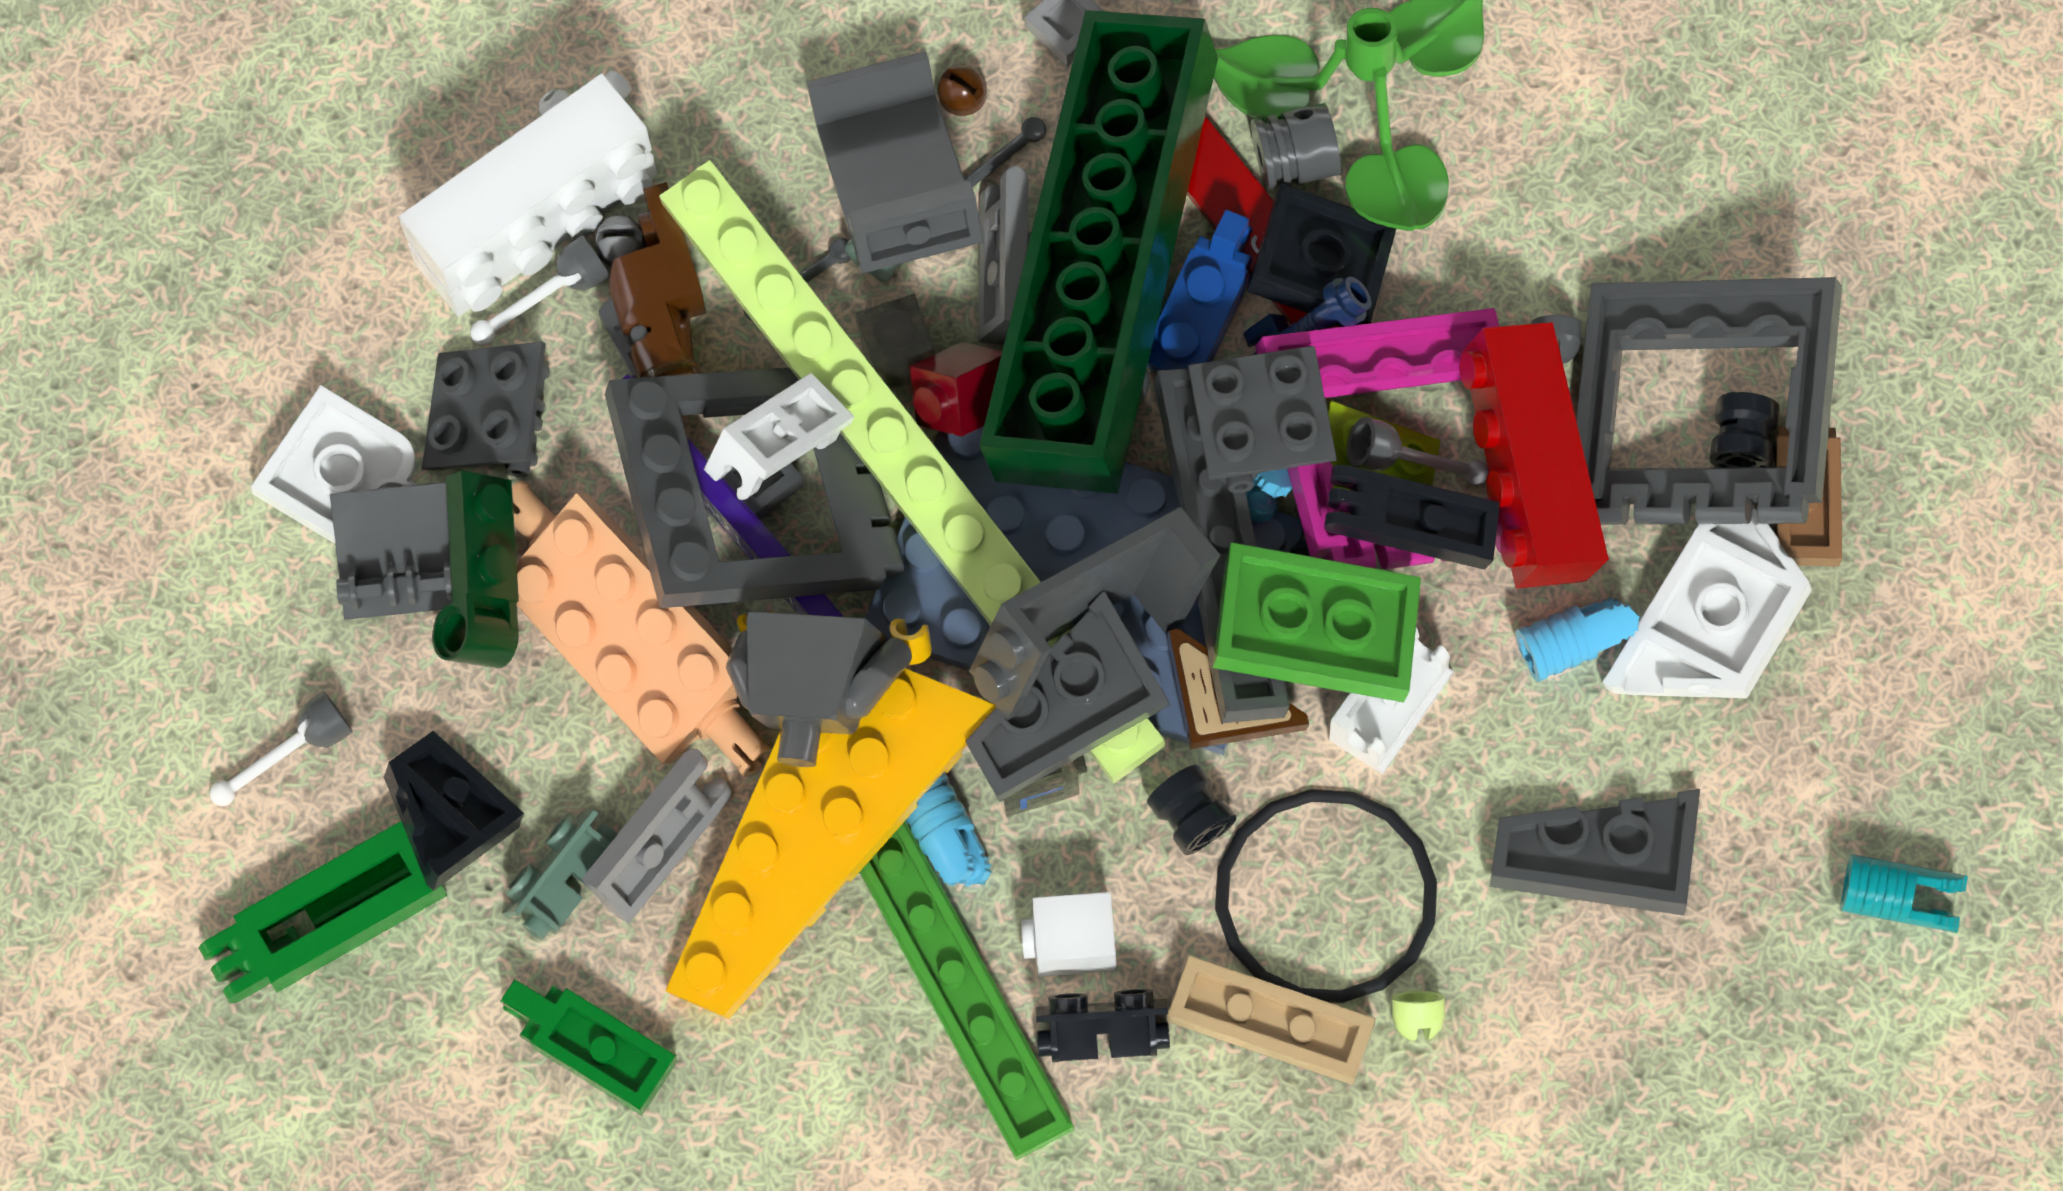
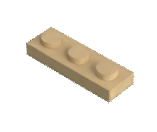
(1271, 1020)

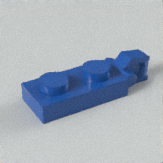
(1203, 297)

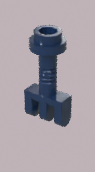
(1344, 303)

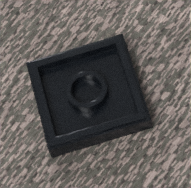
(1313, 243)

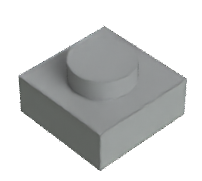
(1059, 25)

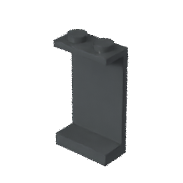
(893, 163)
(1157, 564)

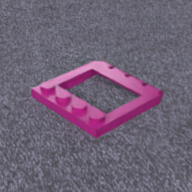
(1366, 361)

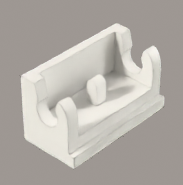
(778, 433)
(1379, 727)

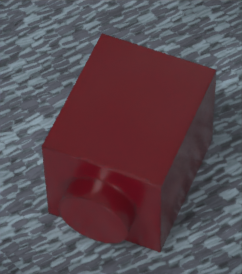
(955, 388)

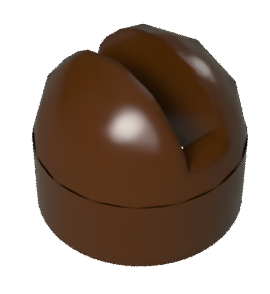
(957, 96)

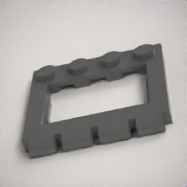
(1710, 317)
(673, 512)

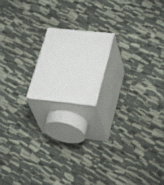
(1071, 934)

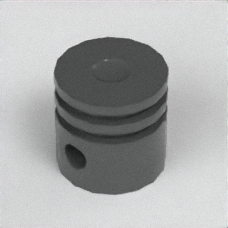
(1296, 146)

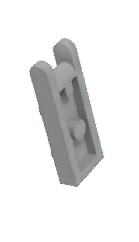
(1002, 252)
(657, 837)

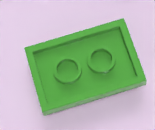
(1317, 622)

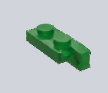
(591, 1044)

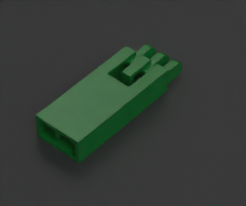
(345, 900)

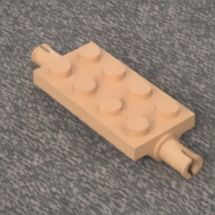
(600, 610)

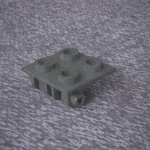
(487, 408)
(1261, 415)
(392, 550)

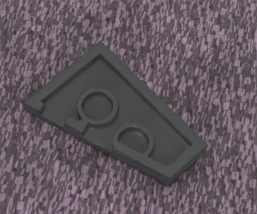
(1082, 697)
(1608, 856)

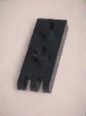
(1412, 516)

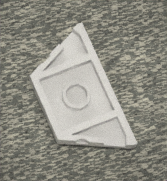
(1714, 616)

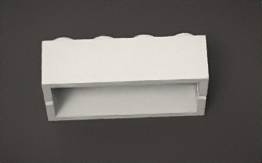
(530, 196)

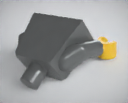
(817, 673)

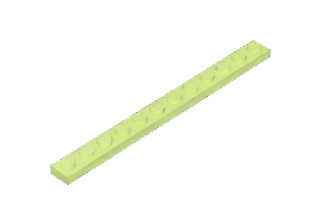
(882, 429)

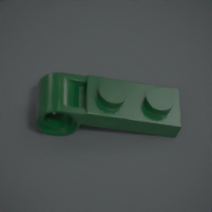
(483, 617)

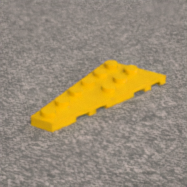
(816, 832)

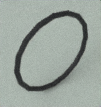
(1369, 806)

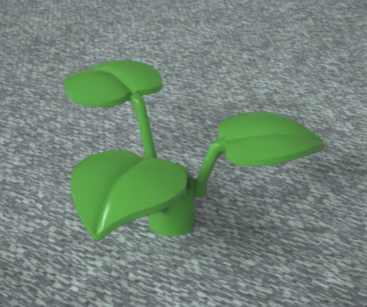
(1439, 39)

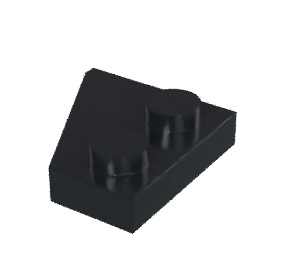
(447, 808)

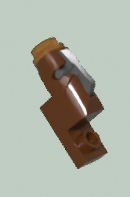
(654, 297)

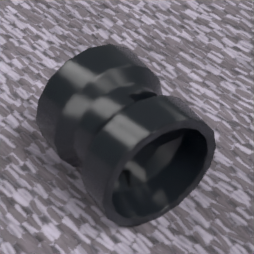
(1744, 430)
(1191, 809)

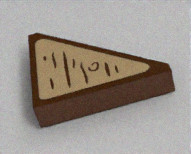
(1200, 701)

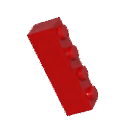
(1533, 455)

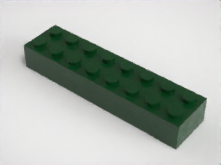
(1100, 252)

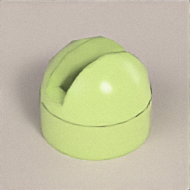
(1416, 1011)

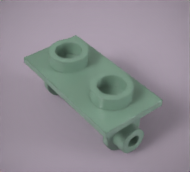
(543, 891)

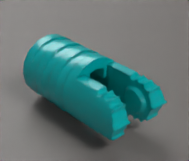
(1888, 888)

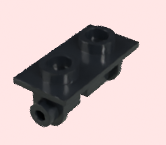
(1127, 1020)

